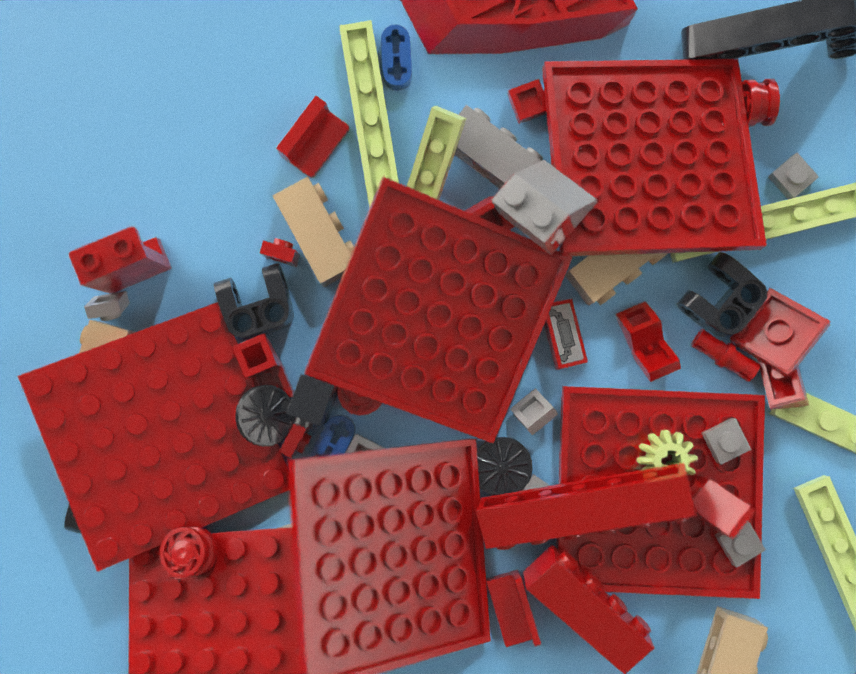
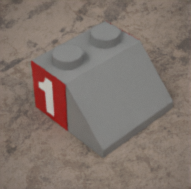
(543, 204)

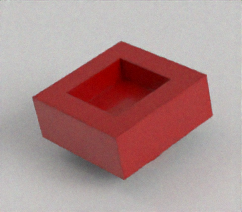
(528, 101)
(280, 251)
(296, 441)

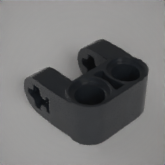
(736, 277)
(232, 308)

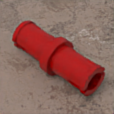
(725, 355)

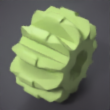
(666, 445)

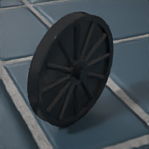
(263, 415)
(503, 466)

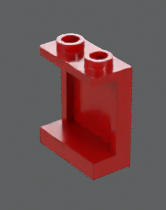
(119, 261)

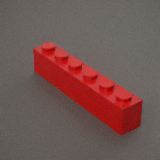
(586, 507)

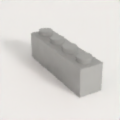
(492, 150)

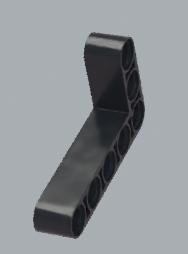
(774, 30)

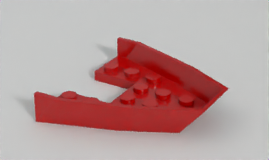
(513, 24)

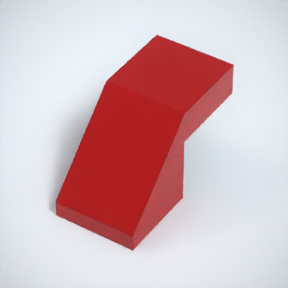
(646, 341)
(262, 363)

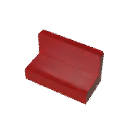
(312, 138)
(512, 609)

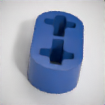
(390, 58)
(328, 433)

